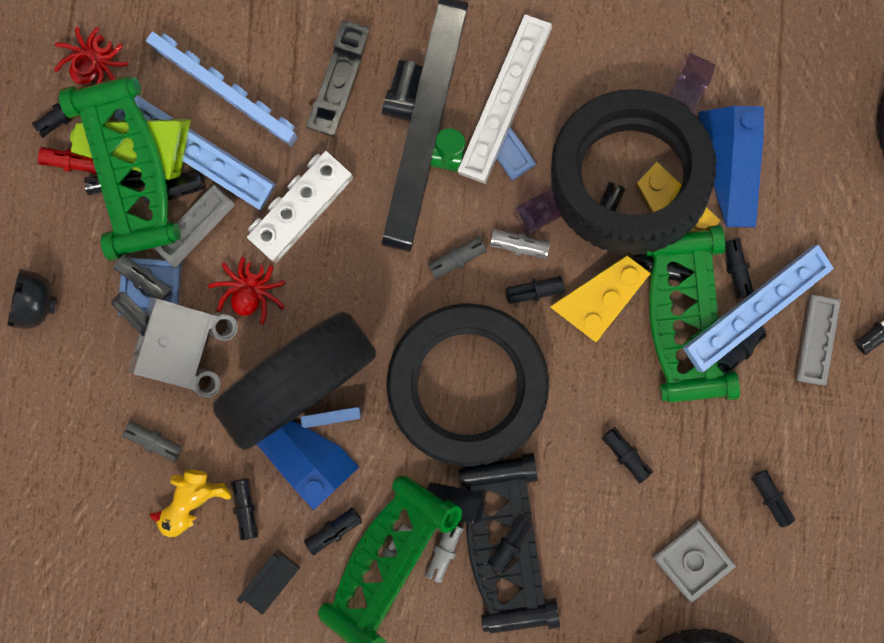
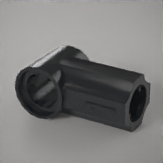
(401, 97)

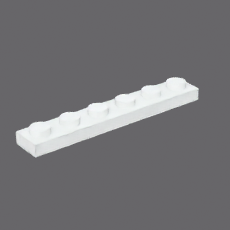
(505, 99)

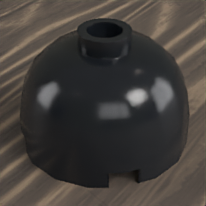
(30, 300)

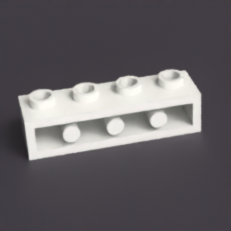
(300, 207)

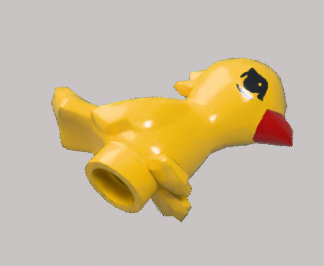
(190, 492)

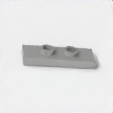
(197, 224)
(817, 340)

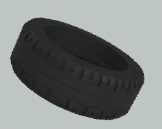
(644, 113)
(293, 379)
(510, 432)

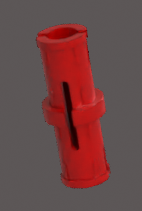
(66, 160)

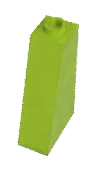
(168, 133)

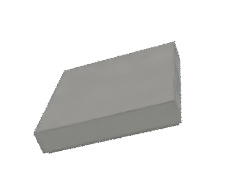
(694, 561)

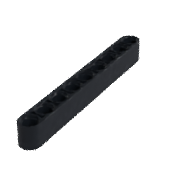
(424, 124)

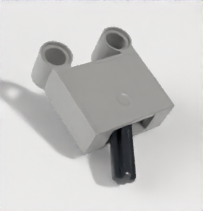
(173, 341)

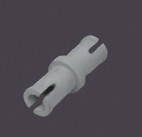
(520, 244)
(443, 554)

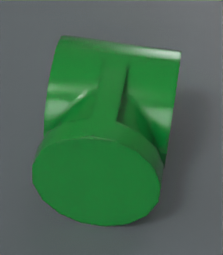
(448, 150)

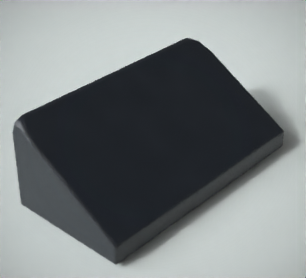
(186, 184)
(468, 500)

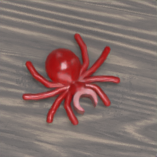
(90, 59)
(248, 290)

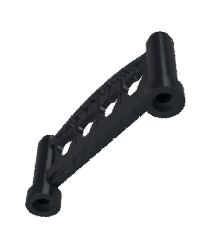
(528, 606)

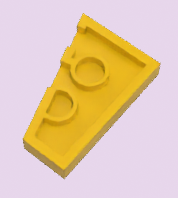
(661, 188)
(602, 298)

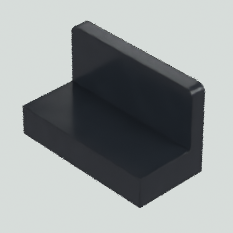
(269, 582)

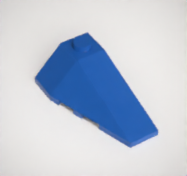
(738, 146)
(308, 461)

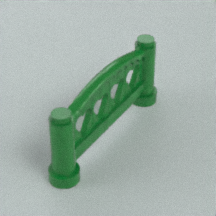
(95, 107)
(694, 253)
(425, 514)

